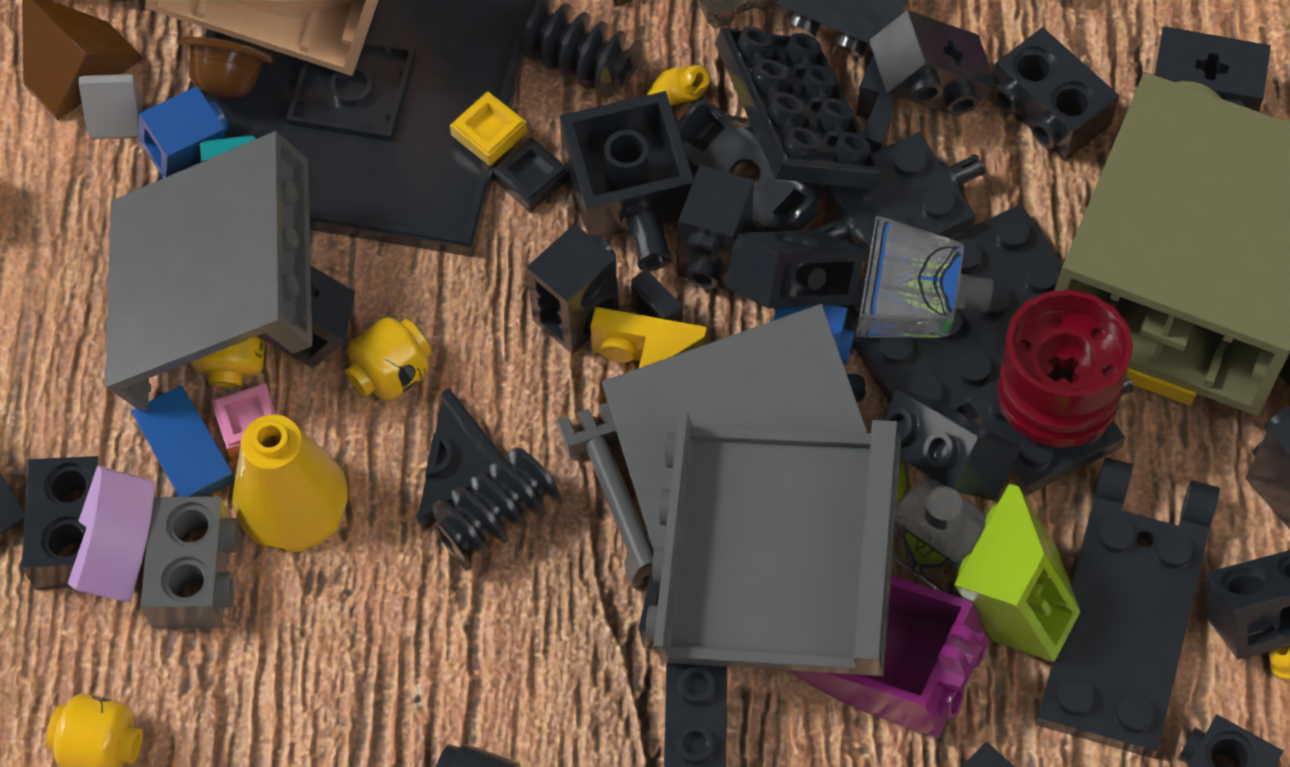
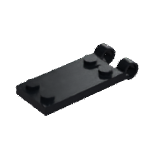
(1133, 618)

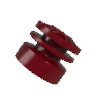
(1064, 368)

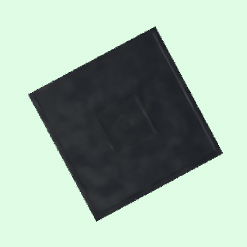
(383, 137)

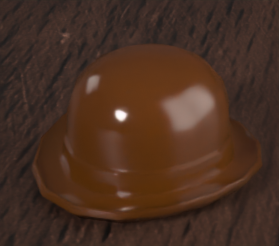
(224, 66)

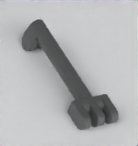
(596, 442)

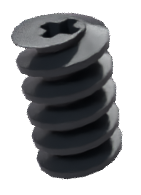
(578, 51)
(493, 504)

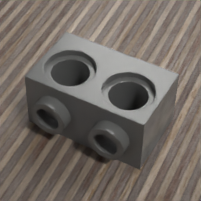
(174, 563)

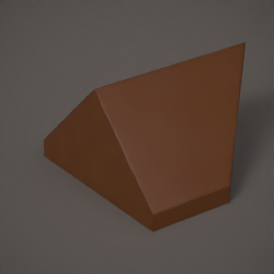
(67, 45)

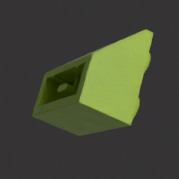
(1019, 580)

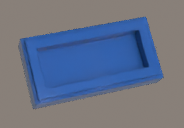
(183, 445)

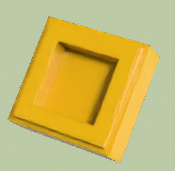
(488, 128)

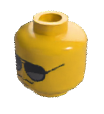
(388, 358)
(93, 733)

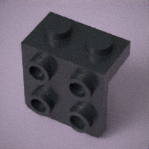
(845, 20)

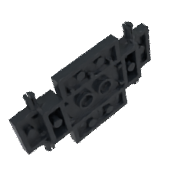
(967, 363)

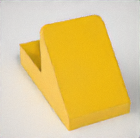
(641, 338)

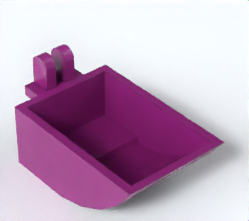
(928, 661)

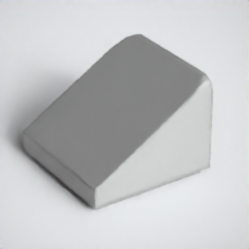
(111, 105)

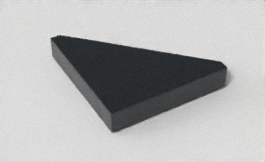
(455, 456)

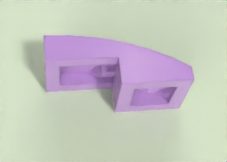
(115, 535)

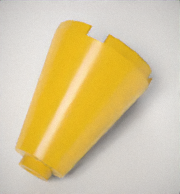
(286, 486)

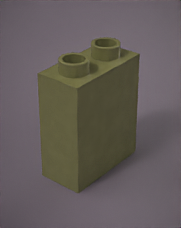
(1194, 241)

